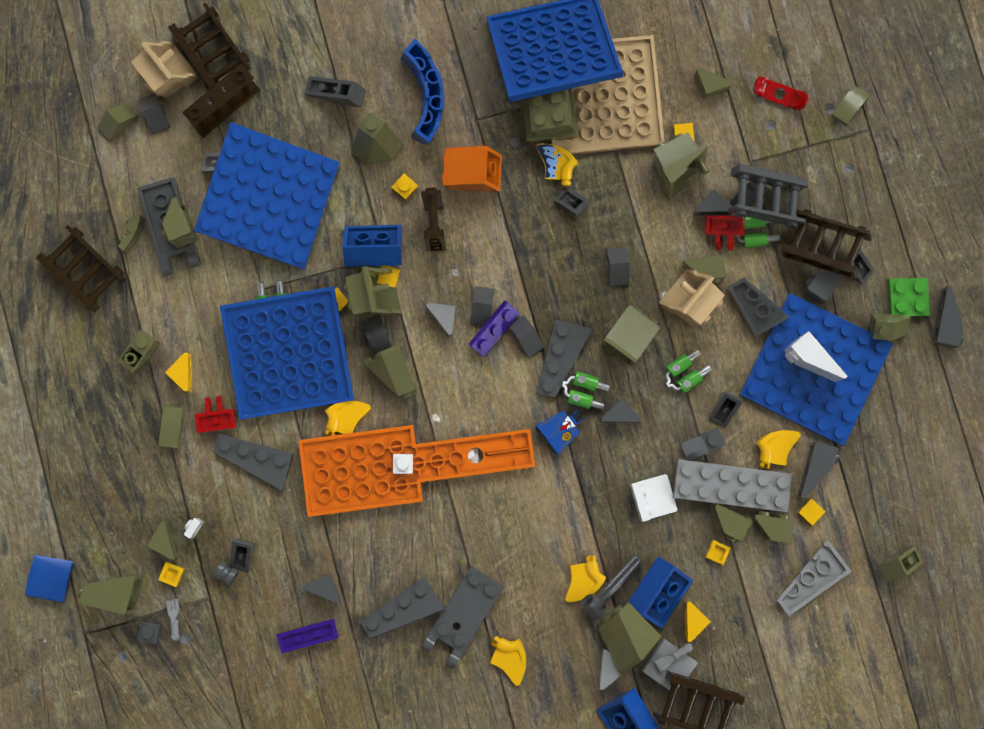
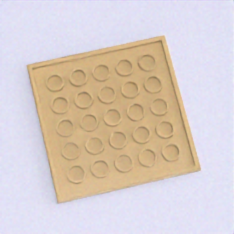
(621, 110)

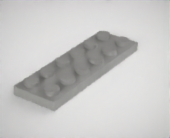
(732, 485)

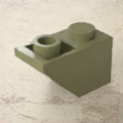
(138, 351)
(775, 529)

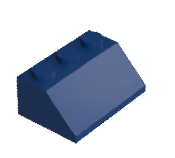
(372, 245)
(660, 592)
(626, 712)

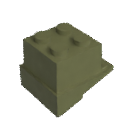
(551, 116)
(678, 162)
(369, 297)

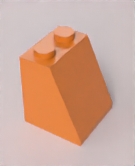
(472, 169)

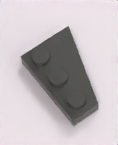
(756, 306)

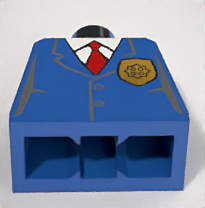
(560, 430)

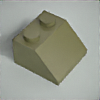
(178, 226)

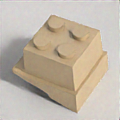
(163, 68)
(692, 298)

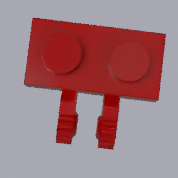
(727, 226)
(215, 420)

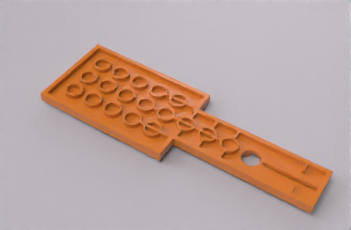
(357, 467)

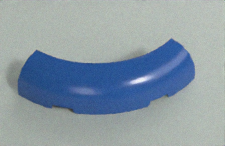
(431, 89)

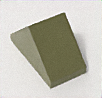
(711, 83)
(116, 120)
(163, 541)

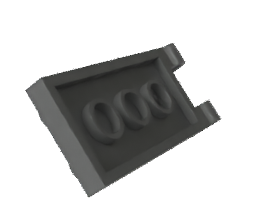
(156, 201)
(468, 608)

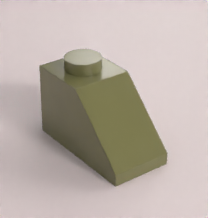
(707, 265)
(888, 326)
(731, 523)
(901, 564)

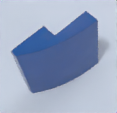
(49, 578)

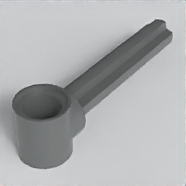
(594, 604)

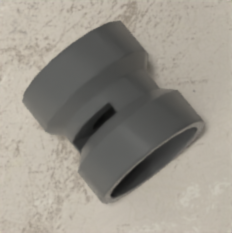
(225, 574)

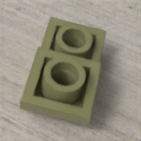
(850, 105)
(135, 226)
(170, 426)

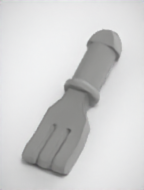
(173, 611)
(667, 660)

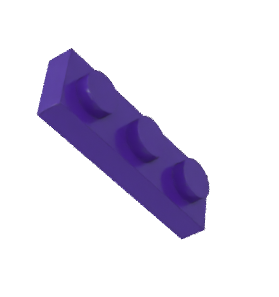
(494, 328)
(307, 635)

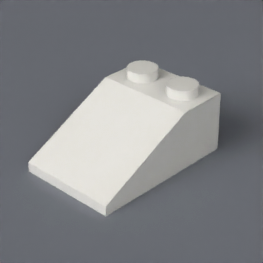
(810, 355)

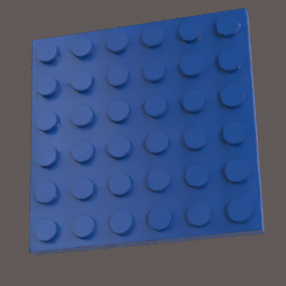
(553, 47)
(266, 196)
(287, 352)
(806, 397)

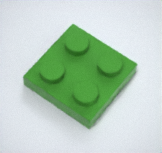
(909, 297)

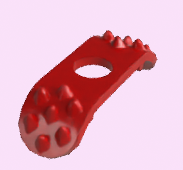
(793, 98)

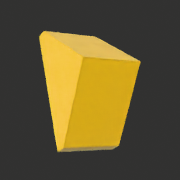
(181, 372)
(694, 621)

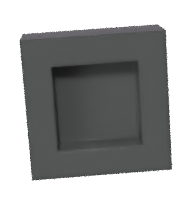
(149, 632)

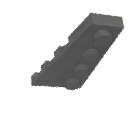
(562, 352)
(262, 461)
(411, 605)

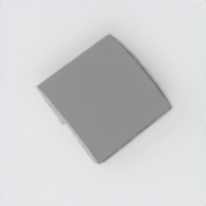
(682, 666)

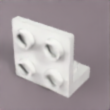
(653, 497)

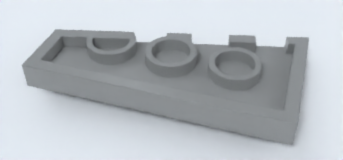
(816, 577)

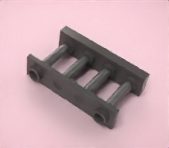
(777, 181)

